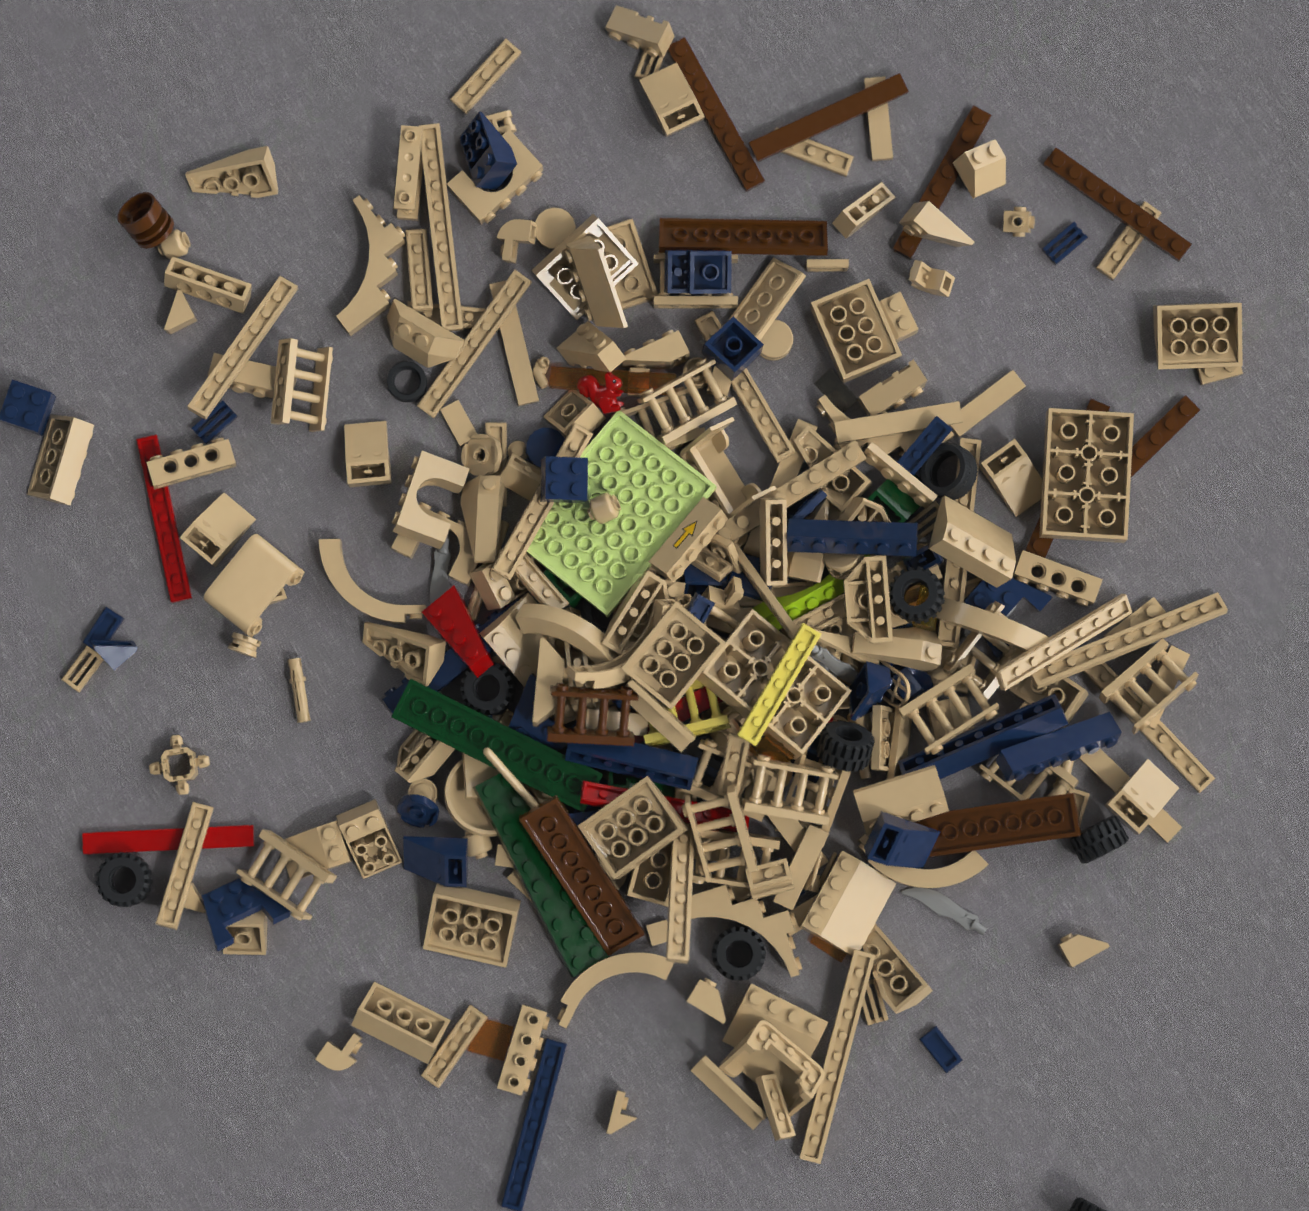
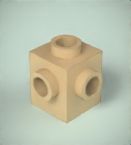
(1010, 221)

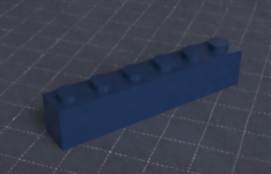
(852, 537)
(1058, 747)
(637, 761)

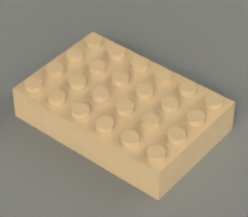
(1086, 475)
(747, 664)

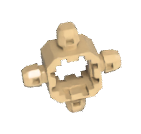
(176, 742)

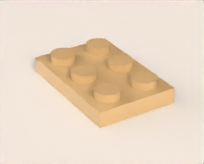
(882, 728)

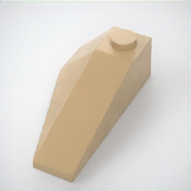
(243, 173)
(843, 488)
(482, 513)
(804, 565)
(841, 648)
(910, 648)
(411, 652)
(895, 976)

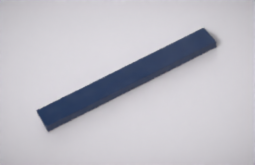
(533, 1125)

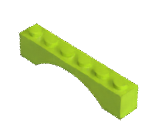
(804, 601)

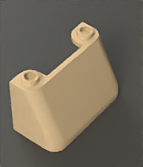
(251, 583)
(770, 1052)

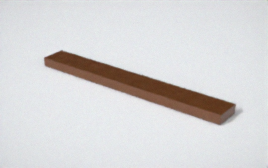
(828, 117)

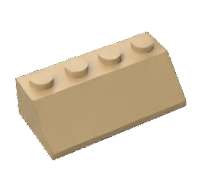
(60, 459)
(905, 796)
(400, 1022)

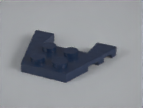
(1008, 595)
(523, 718)
(233, 903)

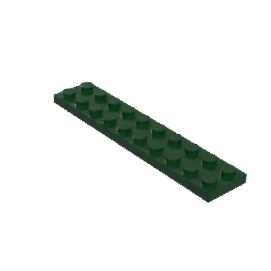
(472, 732)
(557, 911)

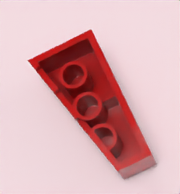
(455, 625)

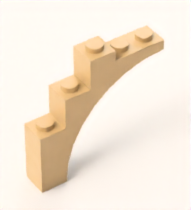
(369, 300)
(886, 443)
(774, 928)

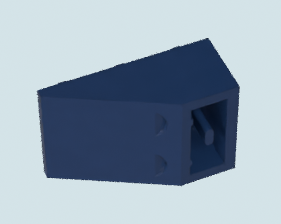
(487, 153)
(900, 842)
(437, 859)

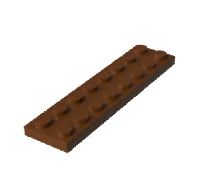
(745, 236)
(1004, 824)
(582, 875)

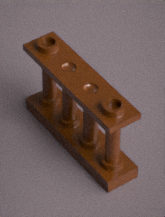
(600, 734)

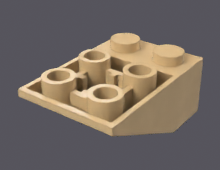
(672, 99)
(659, 354)
(367, 454)
(1013, 477)
(218, 529)
(494, 588)
(1142, 797)
(369, 838)

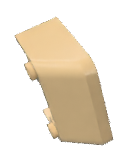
(708, 458)

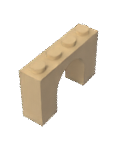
(484, 204)
(411, 519)
(465, 561)

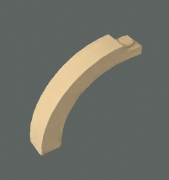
(337, 572)
(989, 624)
(567, 627)
(610, 672)
(930, 878)
(614, 965)

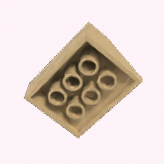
(556, 272)
(595, 283)
(855, 330)
(1198, 335)
(973, 543)
(513, 647)
(673, 655)
(632, 828)
(848, 904)
(471, 924)
(795, 1023)

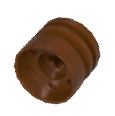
(145, 220)

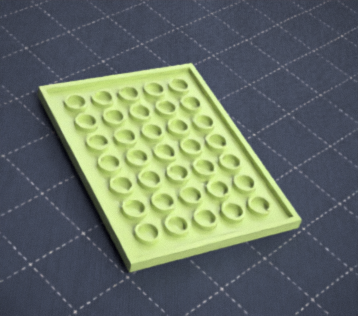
(654, 498)

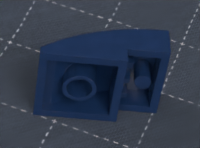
(697, 271)

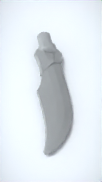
(440, 581)
(839, 668)
(945, 907)

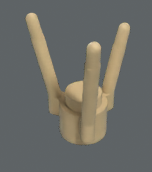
(814, 881)

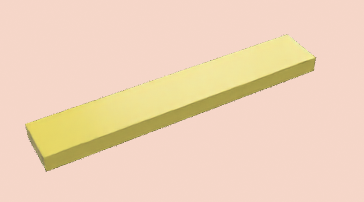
(779, 684)

